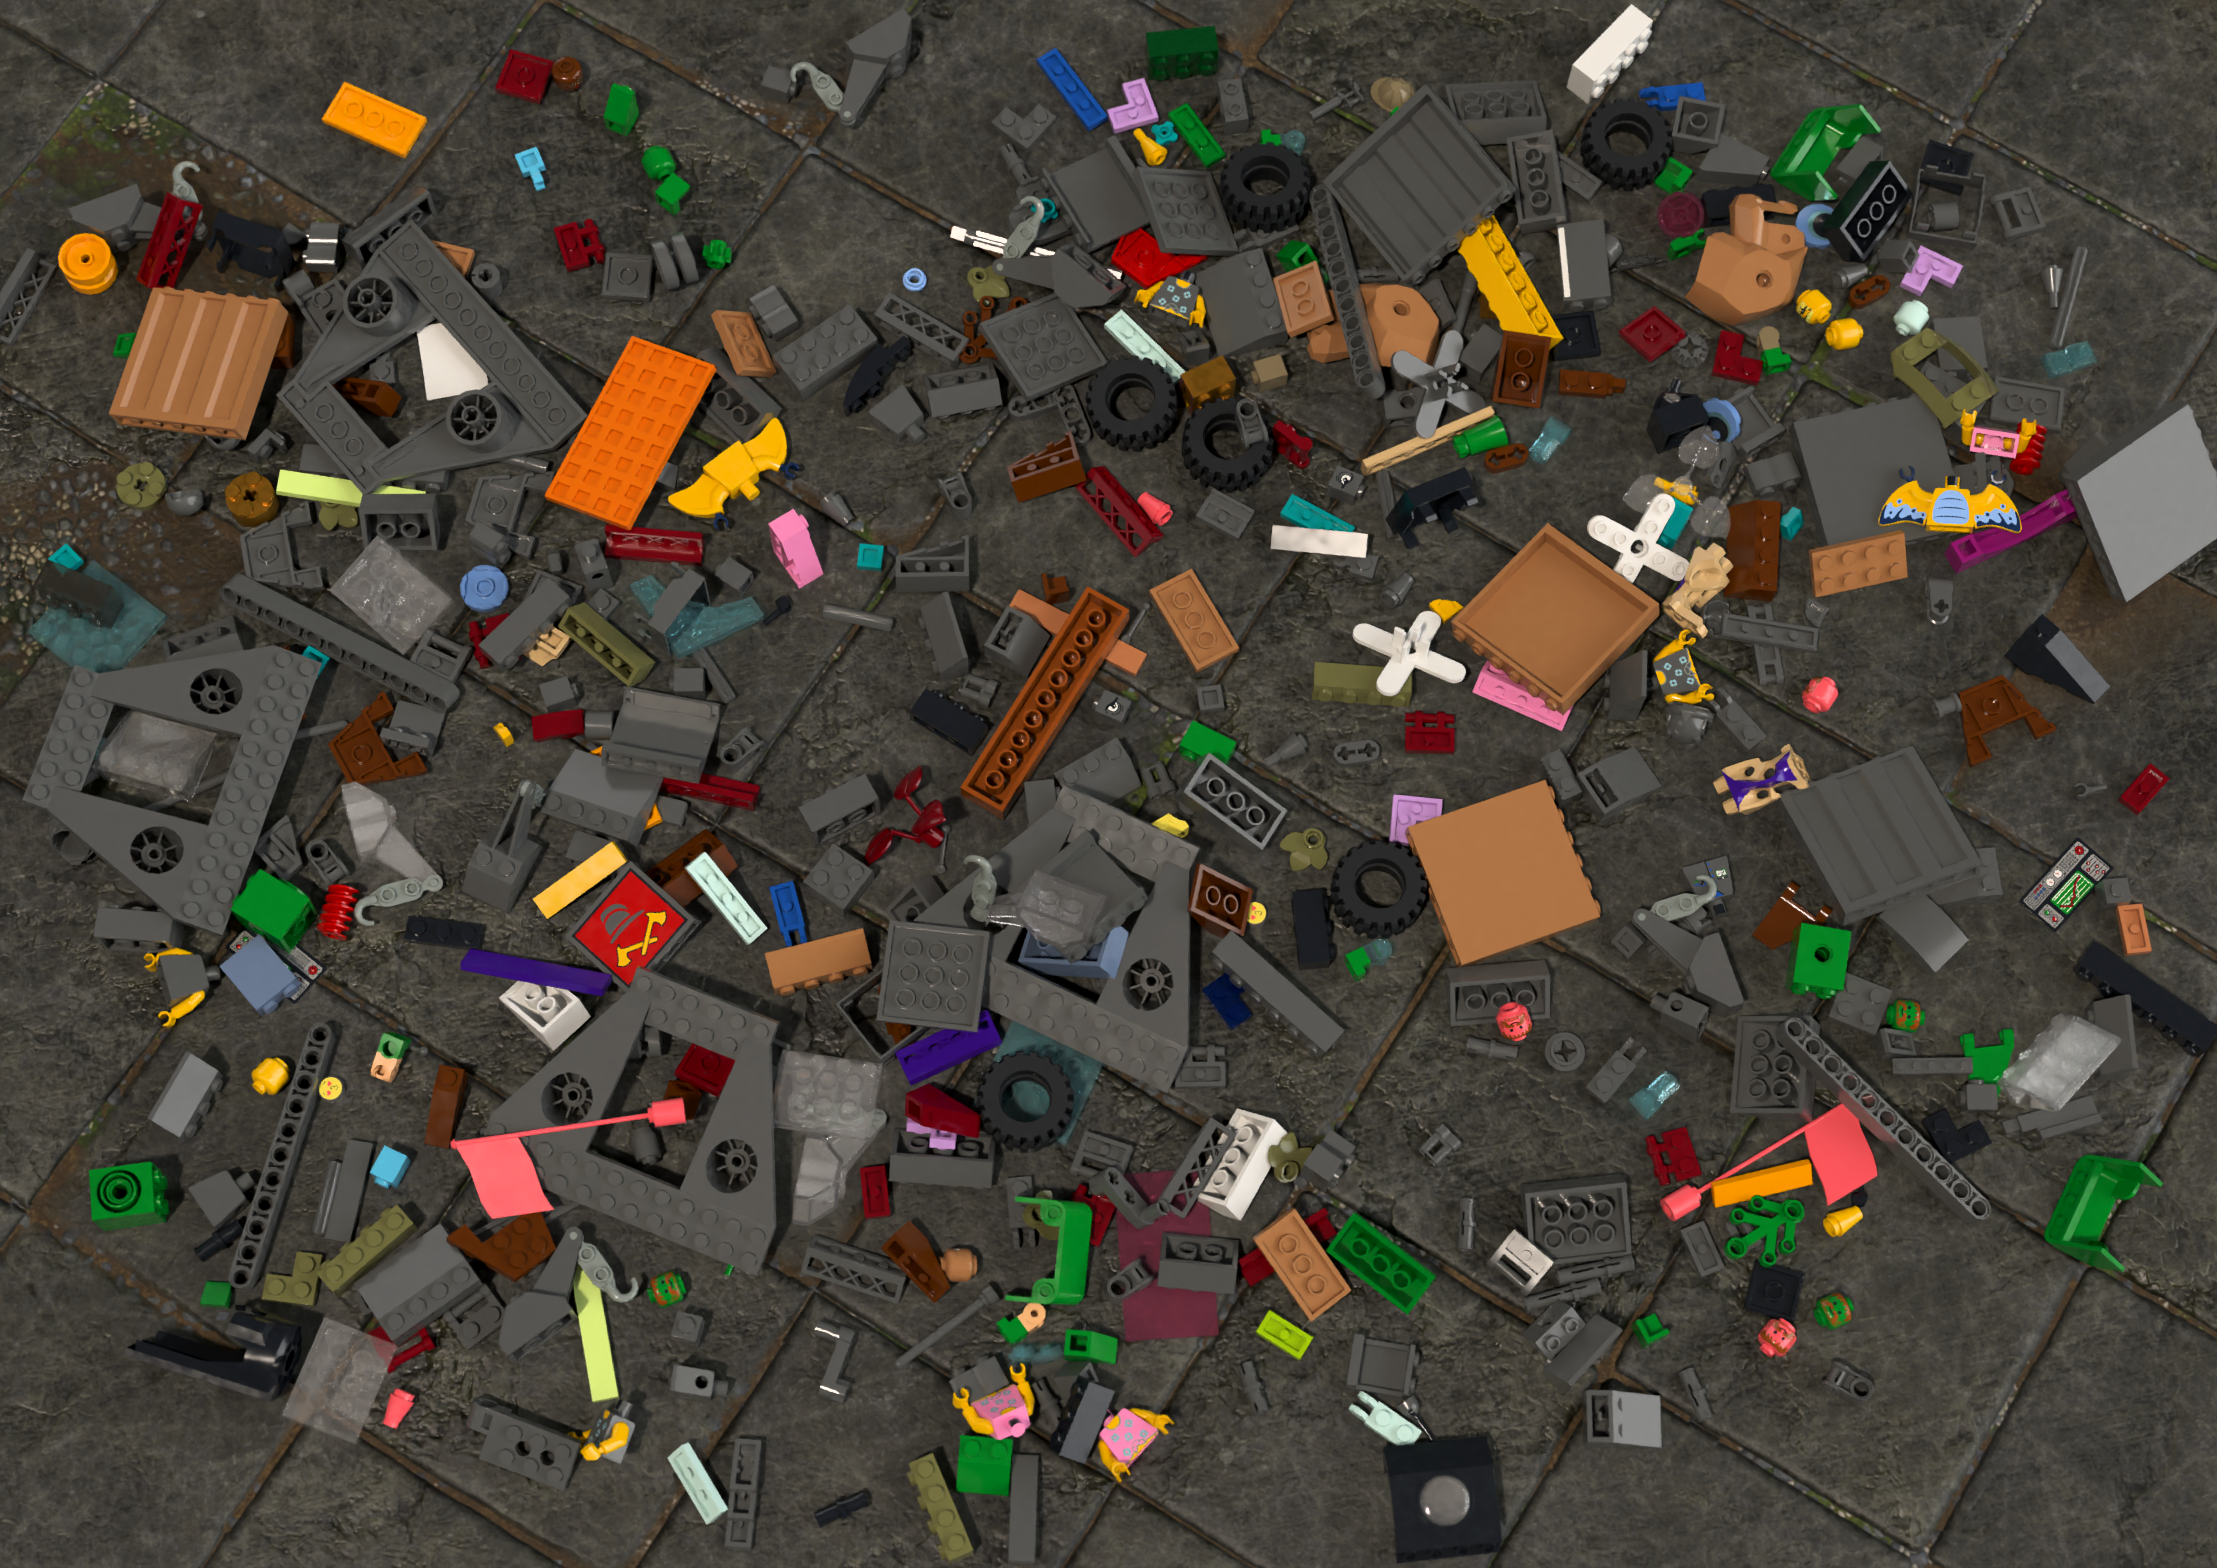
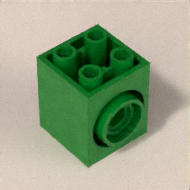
(274, 910)
(1808, 973)
(128, 1196)

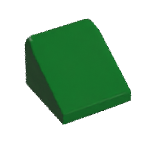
(124, 345)
(216, 1295)

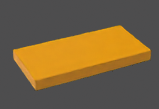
(374, 120)

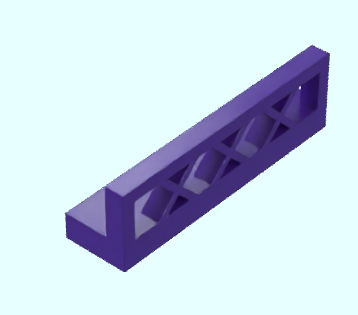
(948, 1052)

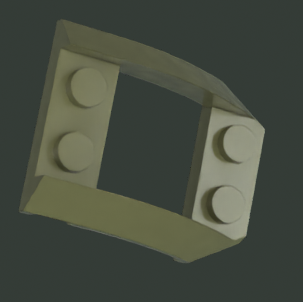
(1951, 408)

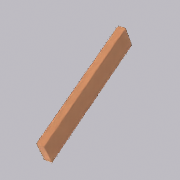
(1051, 620)

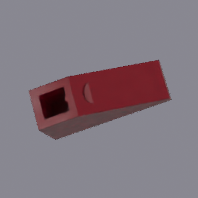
(941, 1112)

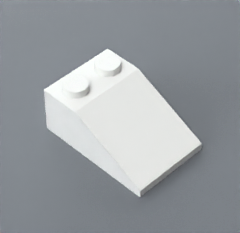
(546, 1011)

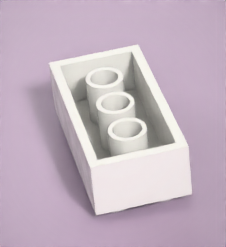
(1610, 54)

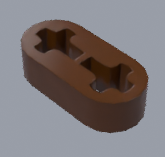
(1866, 288)
(1508, 461)

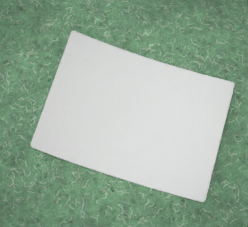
(446, 364)

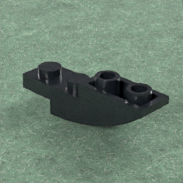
(868, 377)

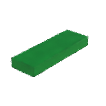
(1196, 135)

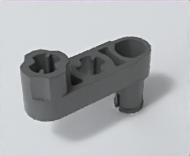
(1126, 1199)
(832, 1386)

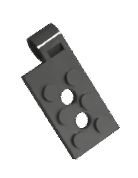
(314, 303)
(506, 1431)

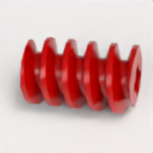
(2029, 459)
(336, 911)

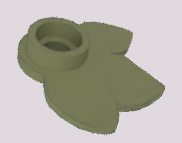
(990, 285)
(335, 514)
(1302, 852)
(1287, 1156)
(1046, 1231)

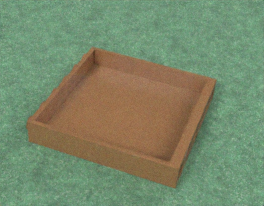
(1555, 619)
(1503, 874)

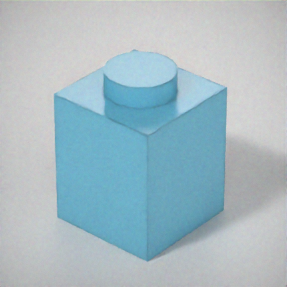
(389, 1168)

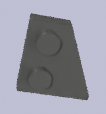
(280, 849)

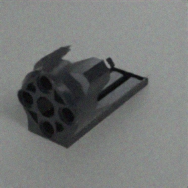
(260, 1371)

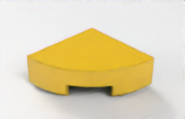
(1445, 609)
(504, 734)

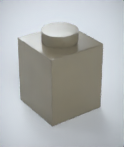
(1269, 373)

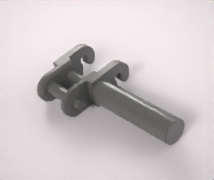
(1339, 99)

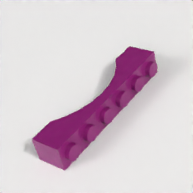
(1986, 544)

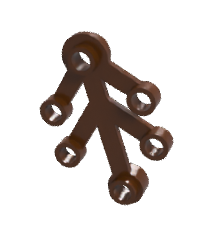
(976, 344)

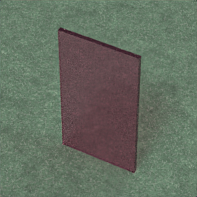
(1156, 1310)

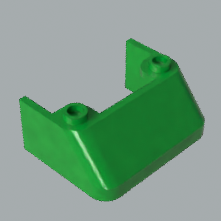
(1815, 147)
(2087, 1205)
(1074, 1226)

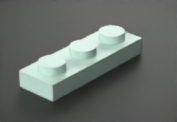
(697, 1483)

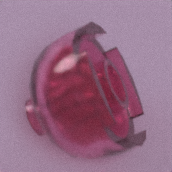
(1680, 213)

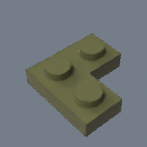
(301, 1287)

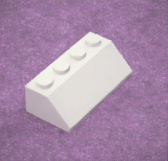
(1242, 1165)

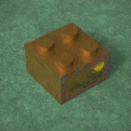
(1206, 383)

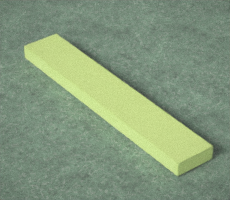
(328, 488)
(595, 1338)

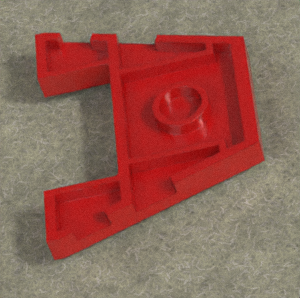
(1145, 264)

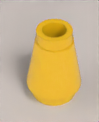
(1841, 1221)

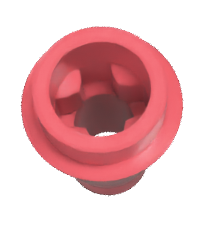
(1156, 509)
(398, 1406)

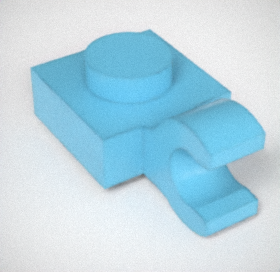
(531, 165)

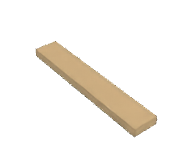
(1418, 445)

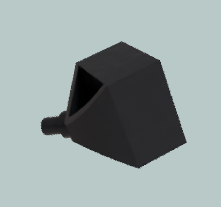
(1674, 417)

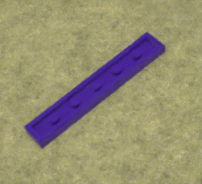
(536, 972)

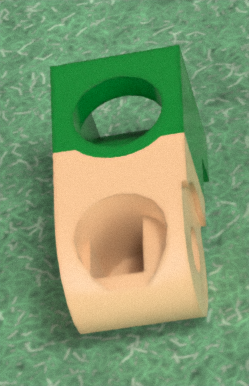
(389, 1056)
(1023, 1325)

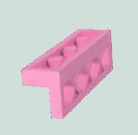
(1505, 692)

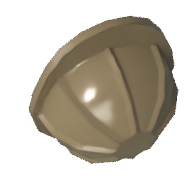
(1391, 92)

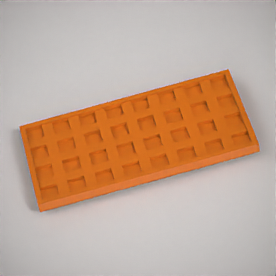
(630, 433)

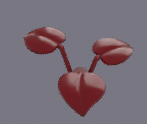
(923, 828)

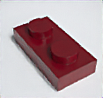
(2143, 789)
(875, 1192)

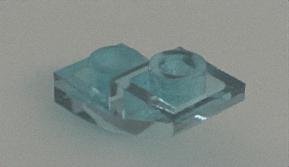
(2069, 360)
(1027, 1356)

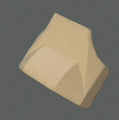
(548, 646)

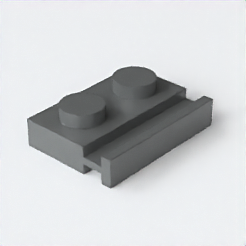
(1225, 514)

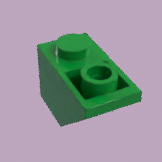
(621, 109)
(1090, 1347)

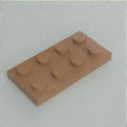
(1858, 563)
(1194, 620)
(1301, 1264)

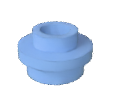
(914, 274)

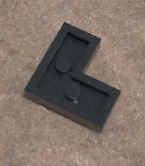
(1952, 1143)

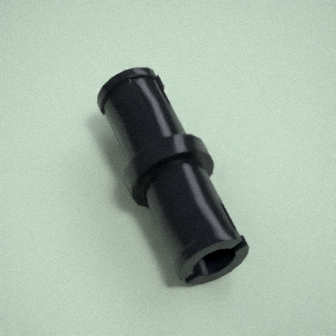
(219, 1240)
(841, 1509)

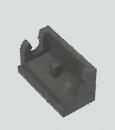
(1857, 160)

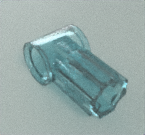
(1552, 435)
(1649, 1099)

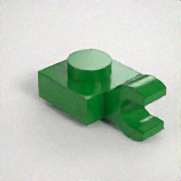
(1682, 246)

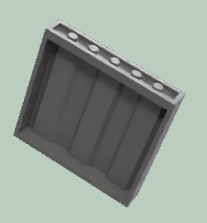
(1419, 185)
(1878, 835)

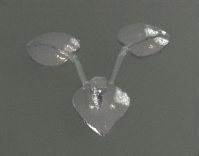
(1699, 450)

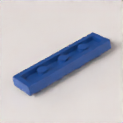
(1072, 89)

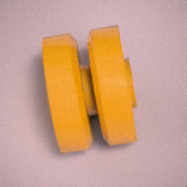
(88, 263)

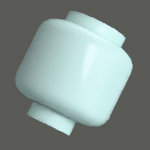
(1911, 318)

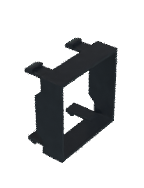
(233, 229)
(1429, 502)

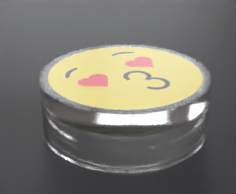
(1257, 914)
(331, 1089)

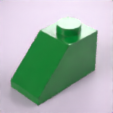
(1296, 255)

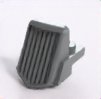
(1978, 474)

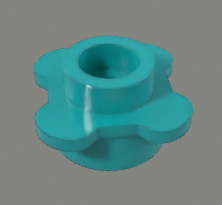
(1164, 139)
(1049, 208)

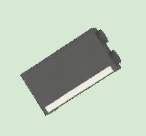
(1584, 265)

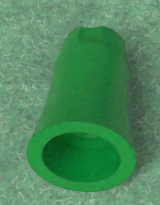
(1480, 438)

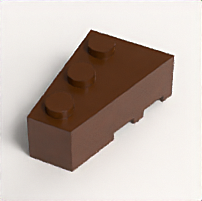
(1047, 470)

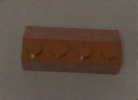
(1753, 550)
(676, 880)

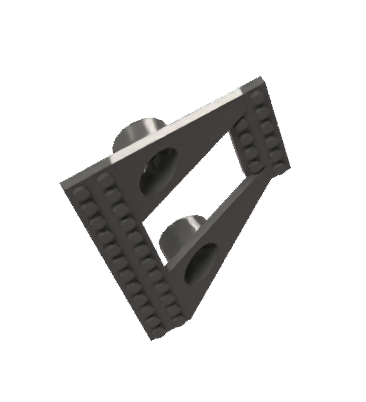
(529, 402)
(211, 861)
(1122, 1027)
(710, 1209)

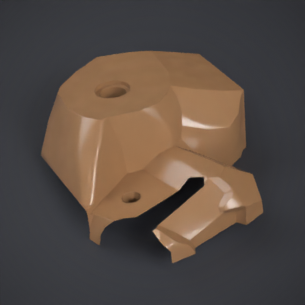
(1752, 268)
(1397, 322)

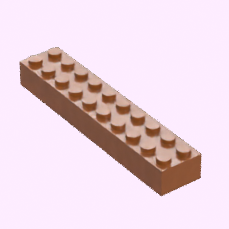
(1045, 703)

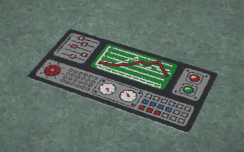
(2066, 884)
(299, 961)

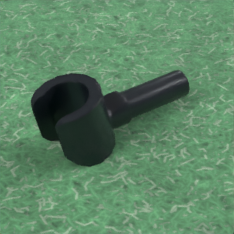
(783, 607)
(1859, 1199)

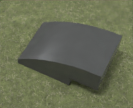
(1923, 932)

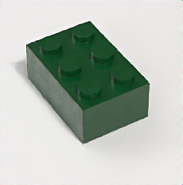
(1181, 53)

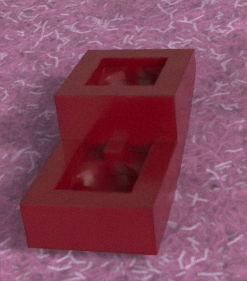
(558, 724)

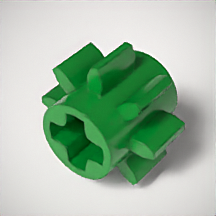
(717, 254)

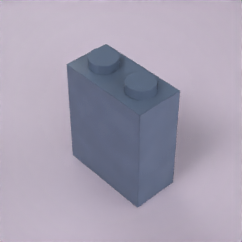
(260, 975)

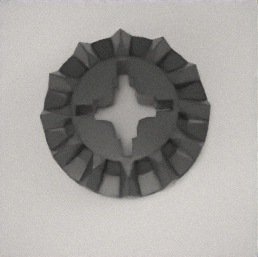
(1683, 356)
(1571, 1043)

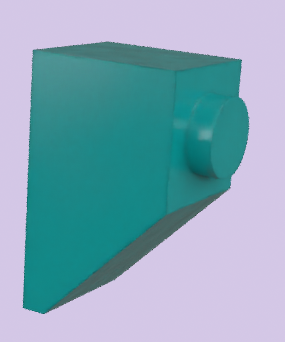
(1675, 525)

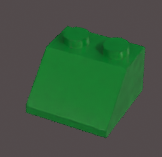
(984, 1465)

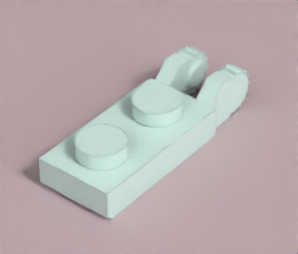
(1386, 1422)

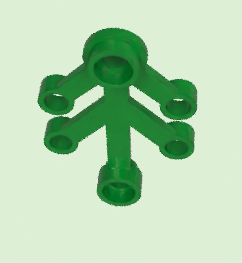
(1766, 1227)

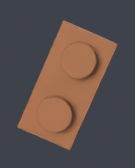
(2133, 929)

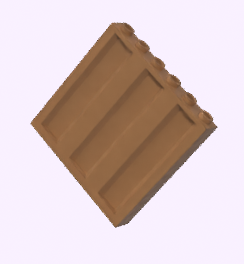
(199, 363)

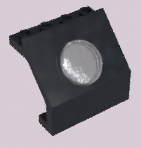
(1443, 1499)

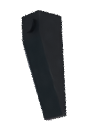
(2054, 658)

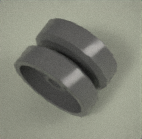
(677, 259)

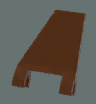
(1784, 917)

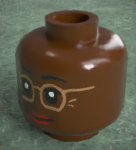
(567, 73)

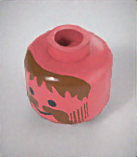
(1819, 694)
(1513, 1021)
(1776, 1337)

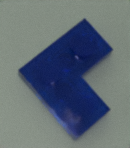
(1225, 1000)

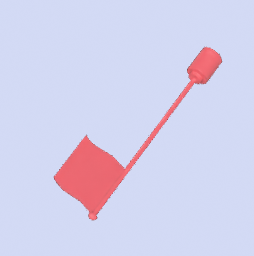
(1835, 1149)
(507, 1174)

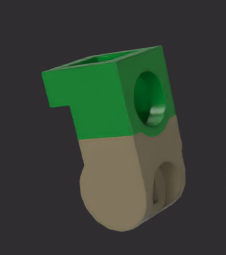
(1770, 351)

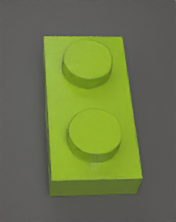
(1284, 1335)

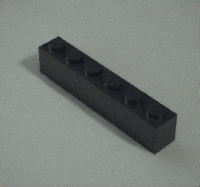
(2148, 1000)

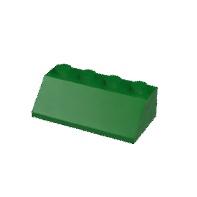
(1381, 1263)

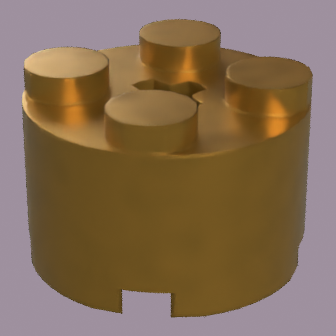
(249, 488)

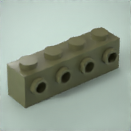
(606, 644)
(1354, 685)
(367, 1250)
(941, 1509)

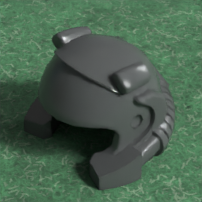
(1686, 722)

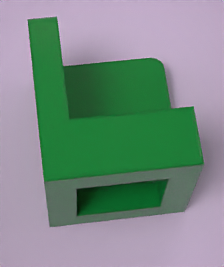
(1674, 176)
(671, 192)
(1649, 1331)

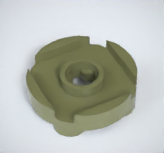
(129, 480)

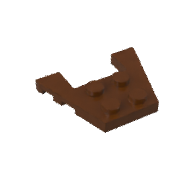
(1991, 708)
(363, 753)
(511, 1250)

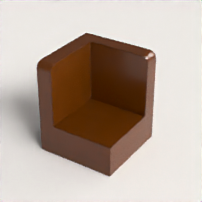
(1054, 589)
(690, 1095)

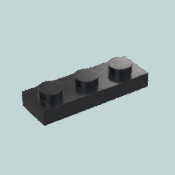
(443, 933)

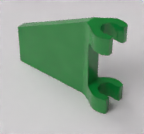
(1988, 1061)

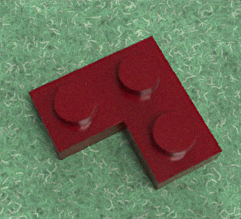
(1729, 363)

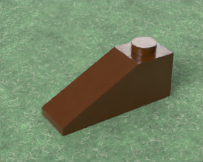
(369, 395)
(445, 1106)
(917, 1260)

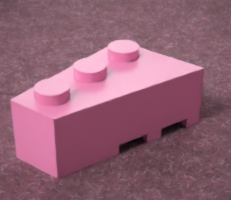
(794, 548)

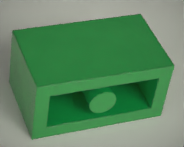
(1202, 740)

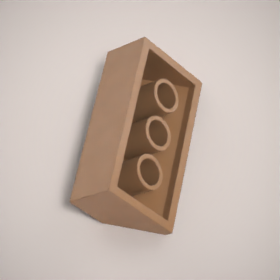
(819, 962)

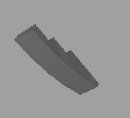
(743, 1494)
(1023, 1509)

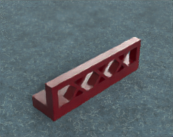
(163, 241)
(1124, 503)
(654, 545)
(715, 790)
(1255, 1266)

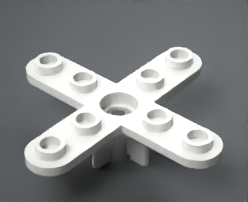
(1648, 532)
(1398, 648)

